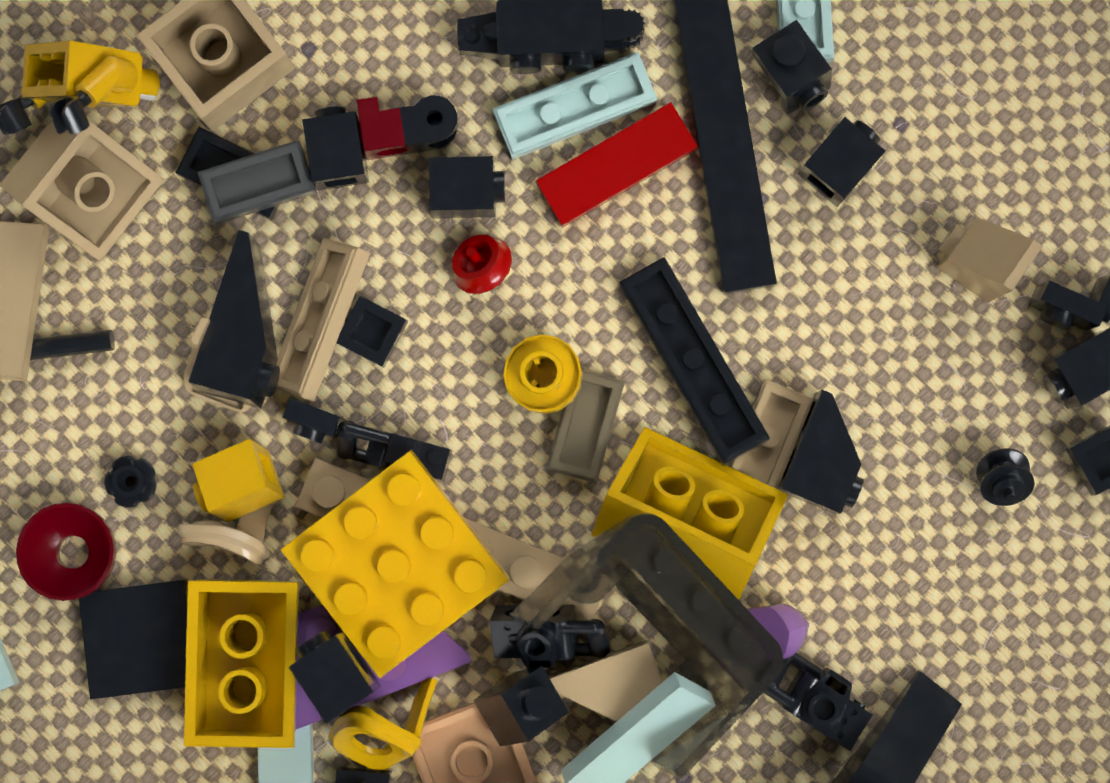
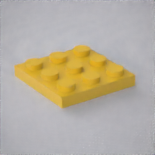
(395, 564)

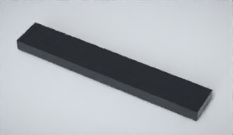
(725, 145)

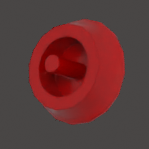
(481, 264)

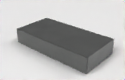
(257, 182)

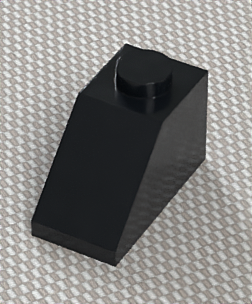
(823, 460)

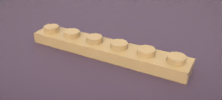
(524, 563)

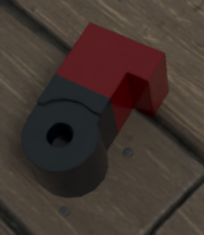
(406, 129)

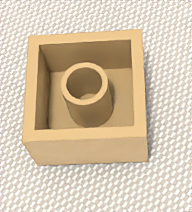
(216, 55)

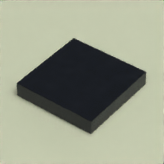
(135, 638)

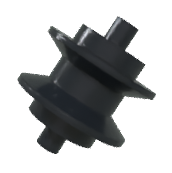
(1005, 477)

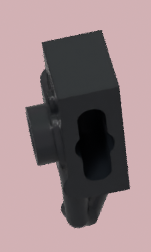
(387, 448)
(551, 642)
(818, 703)

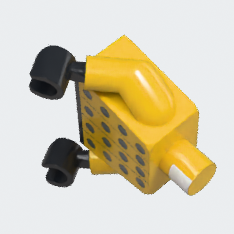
(76, 77)

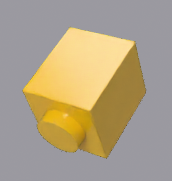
(236, 481)

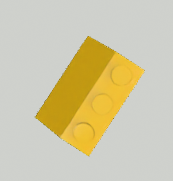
(708, 505)
(239, 663)

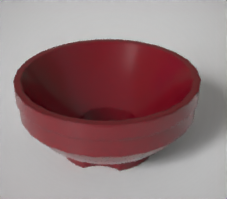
(40, 551)

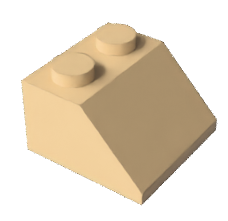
(82, 186)

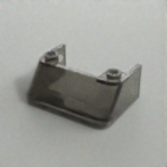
(687, 605)

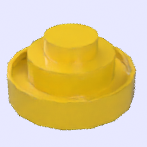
(543, 374)

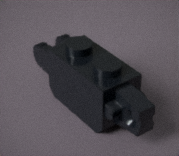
(549, 33)

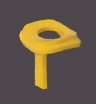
(401, 742)

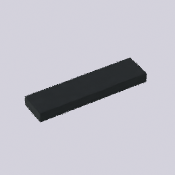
(694, 361)

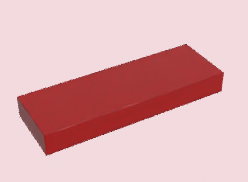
(616, 164)

